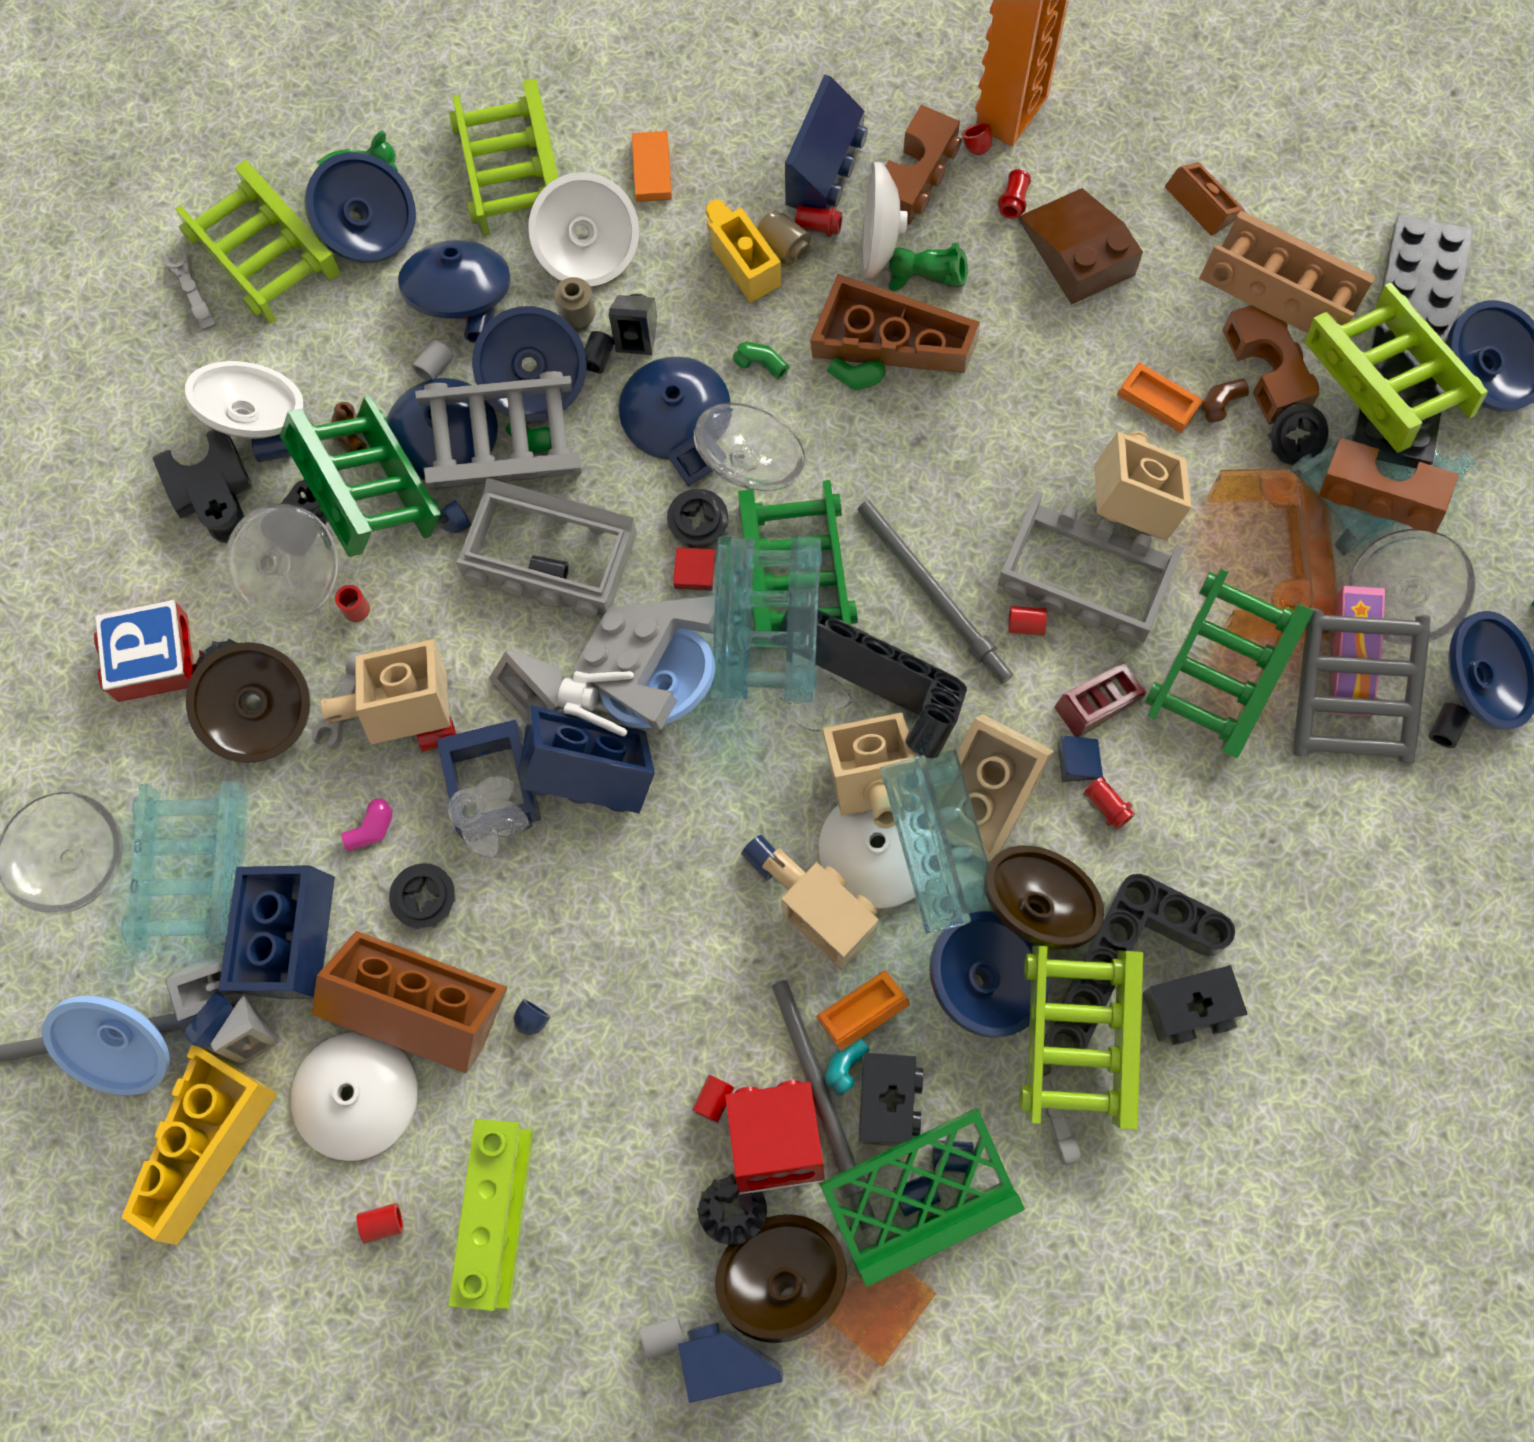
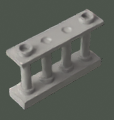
(521, 464)

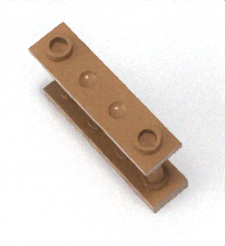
(1284, 274)

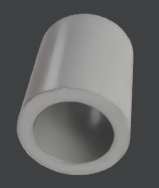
(432, 360)
(662, 1337)

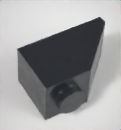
(633, 323)

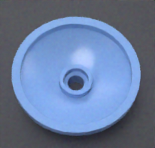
(684, 670)
(106, 1045)

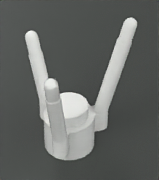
(579, 697)

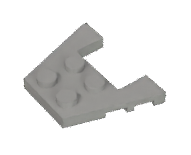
(635, 641)

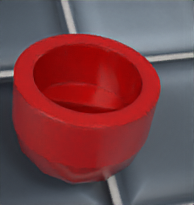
(978, 138)

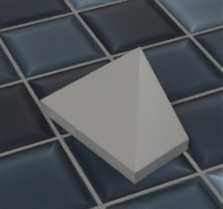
(527, 682)
(195, 985)
(243, 1034)

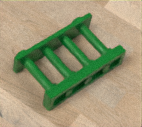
(338, 498)
(756, 514)
(1249, 694)

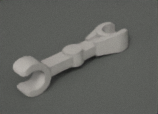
(183, 272)
(347, 687)
(1066, 1144)

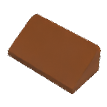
(1203, 197)

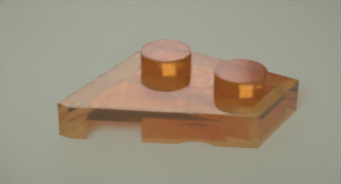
(882, 1313)

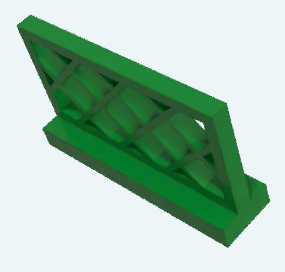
(938, 1231)

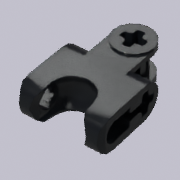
(207, 486)

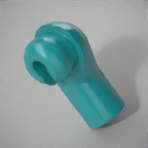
(839, 1065)

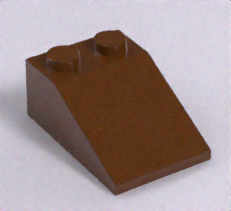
(1082, 244)

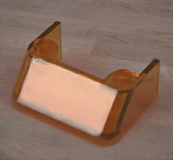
(1309, 543)

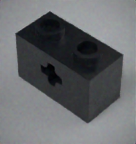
(1213, 988)
(878, 1075)

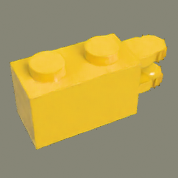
(743, 250)

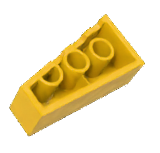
(195, 1146)

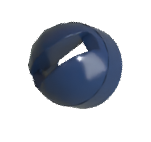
(454, 517)
(530, 1018)

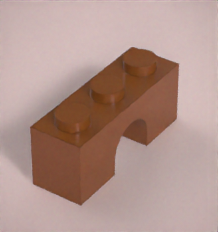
(931, 141)
(1267, 337)
(1358, 484)

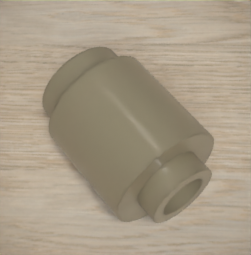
(785, 237)
(575, 302)

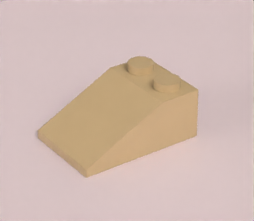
(1000, 777)

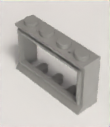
(1099, 537)
(546, 587)

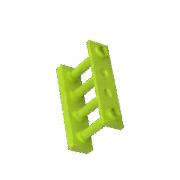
(535, 136)
(272, 212)
(1379, 396)
(1120, 1059)
(491, 1216)

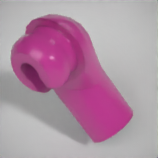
(373, 826)

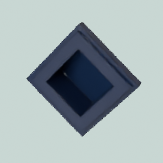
(688, 462)
(1079, 758)
(208, 1021)

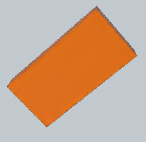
(651, 166)
(1160, 397)
(863, 1010)

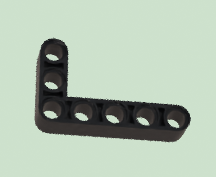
(893, 675)
(1134, 918)

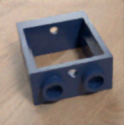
(481, 743)

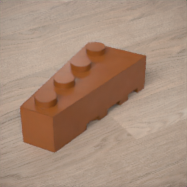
(876, 324)

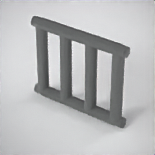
(1408, 709)

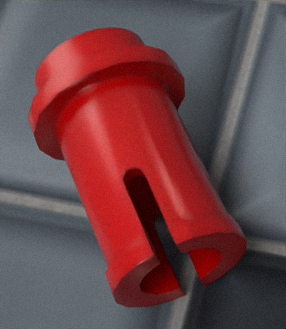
(1013, 200)
(819, 219)
(1109, 803)

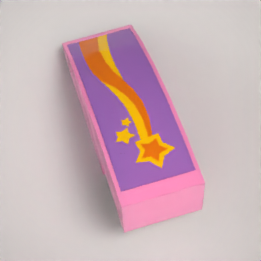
(1357, 603)

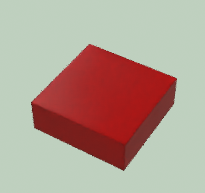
(694, 569)

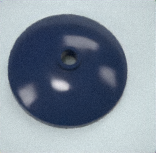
(372, 190)
(454, 279)
(533, 334)
(1497, 348)
(662, 423)
(414, 427)
(1492, 670)
(995, 955)

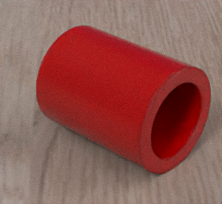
(348, 594)
(1027, 620)
(428, 740)
(711, 1099)
(380, 1223)

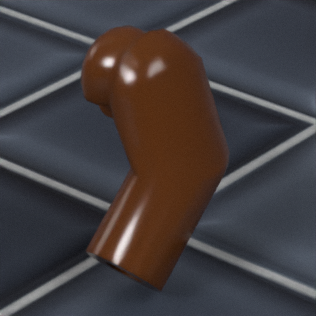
(1220, 395)
(352, 442)

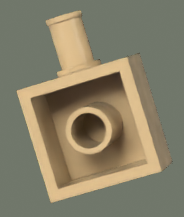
(1142, 485)
(396, 693)
(855, 760)
(824, 908)

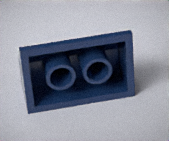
(824, 148)
(584, 761)
(277, 931)
(723, 1364)

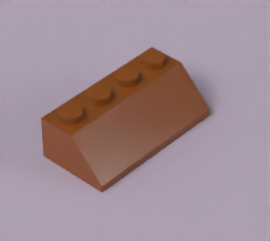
(408, 1001)

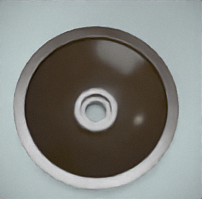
(220, 709)
(1043, 897)
(783, 1255)

